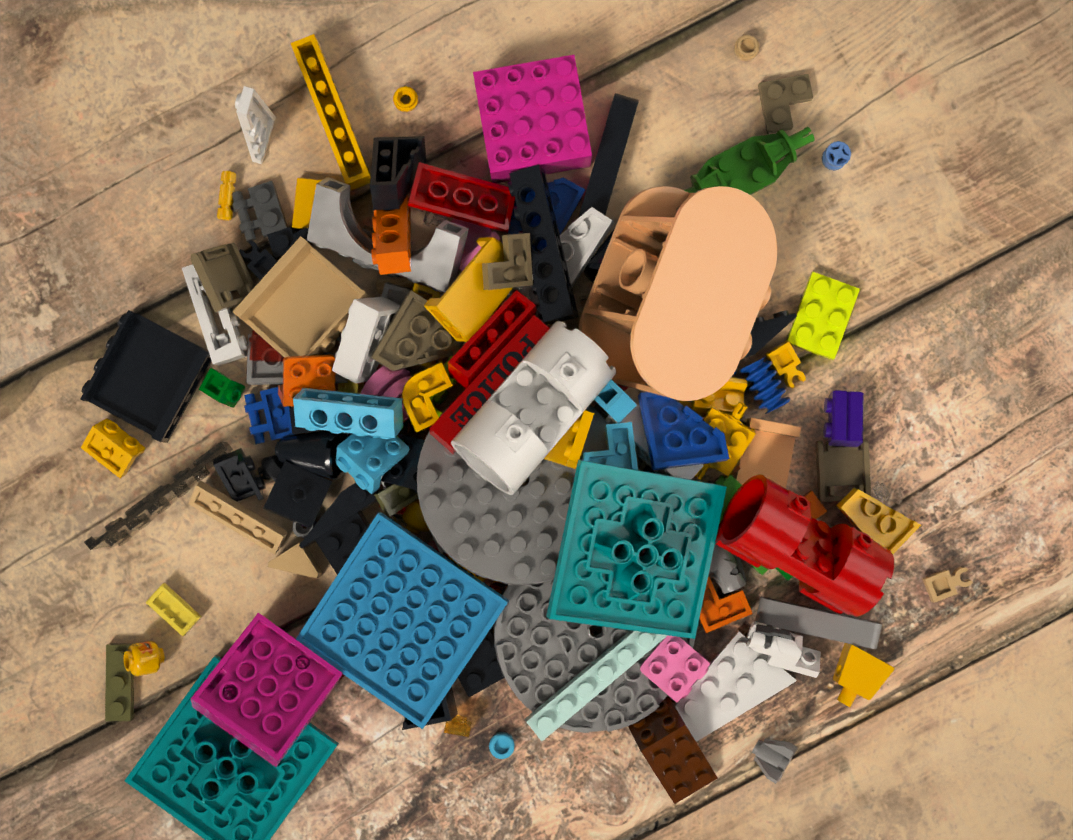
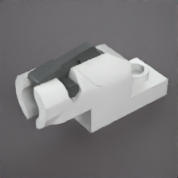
(784, 649)

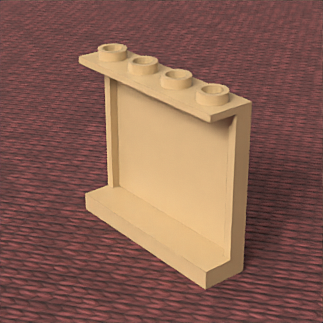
(300, 303)

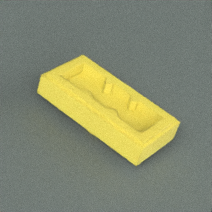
(173, 609)

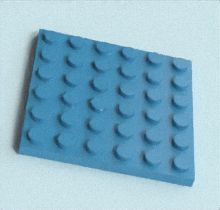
(401, 620)

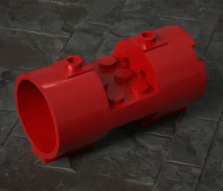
(833, 564)

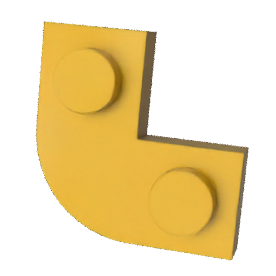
(417, 393)

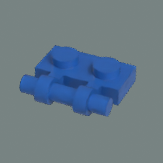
(276, 416)

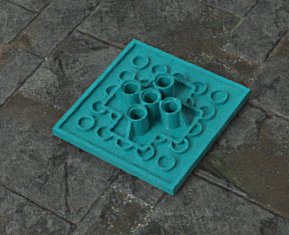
(612, 508)
(178, 774)

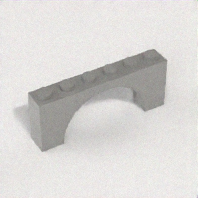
(335, 228)

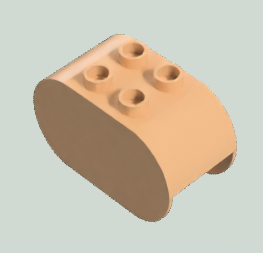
(681, 289)

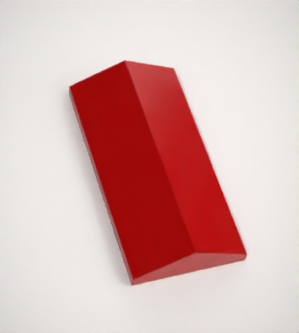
(462, 197)

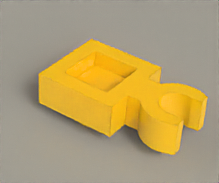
(784, 362)

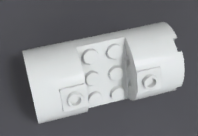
(534, 407)

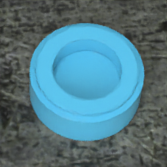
(501, 745)

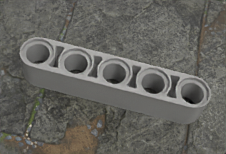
(819, 622)

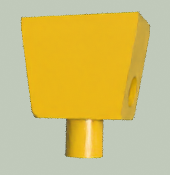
(859, 674)

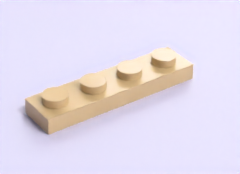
(237, 517)

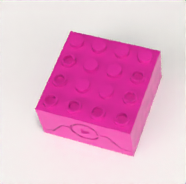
(533, 117)
(266, 689)

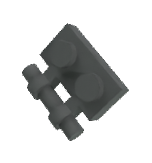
(267, 209)

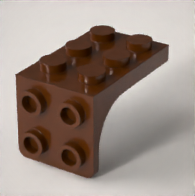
(672, 752)

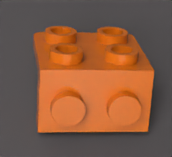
(306, 372)

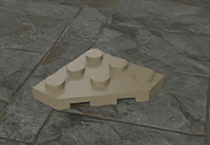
(414, 337)

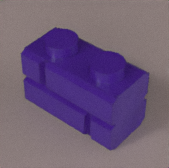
(844, 418)

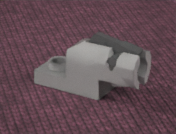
(727, 570)

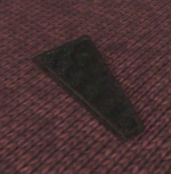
(157, 501)

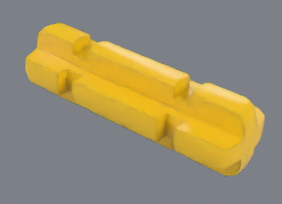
(225, 195)

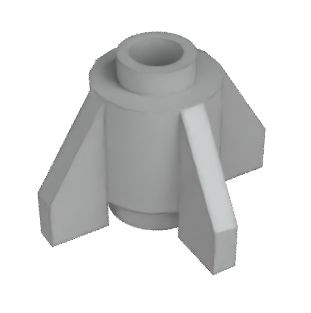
(773, 757)

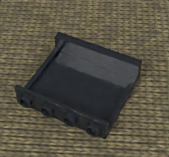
(147, 376)

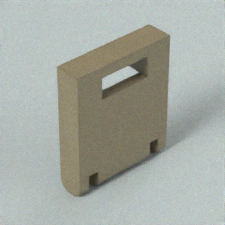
(222, 272)
(842, 467)

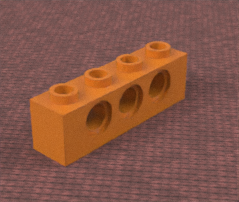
(392, 239)

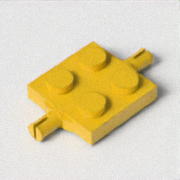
(736, 437)

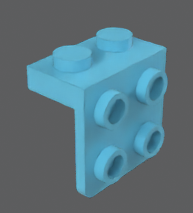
(369, 458)

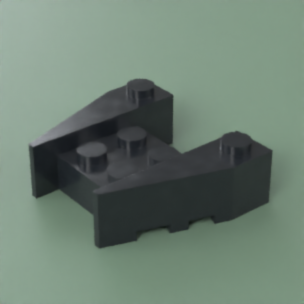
(341, 526)

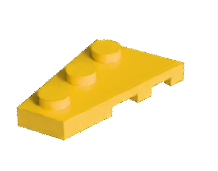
(877, 520)

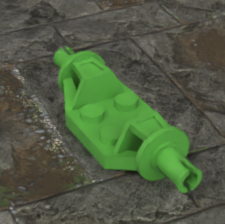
(751, 163)

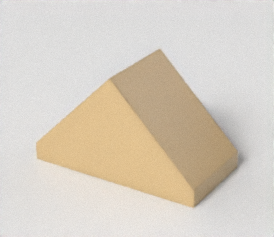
(297, 561)

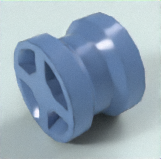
(839, 151)

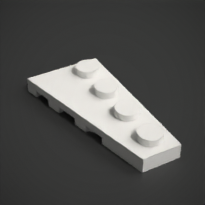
(255, 121)

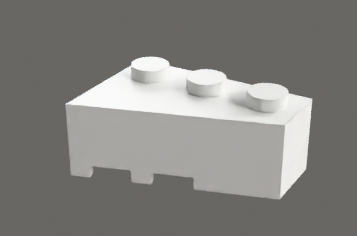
(362, 332)

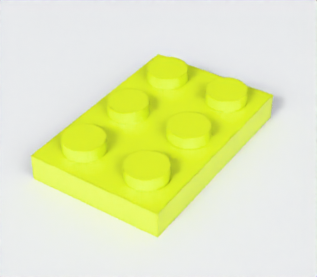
(822, 315)

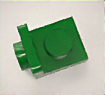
(222, 388)

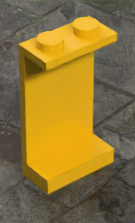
(466, 303)

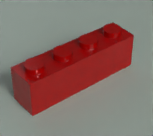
(491, 338)

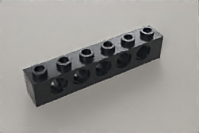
(521, 184)

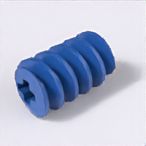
(765, 385)

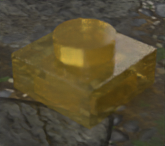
(458, 726)

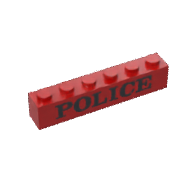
(486, 383)

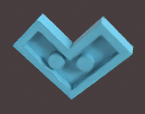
(620, 447)

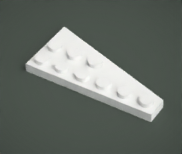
(733, 684)

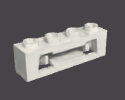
(227, 351)

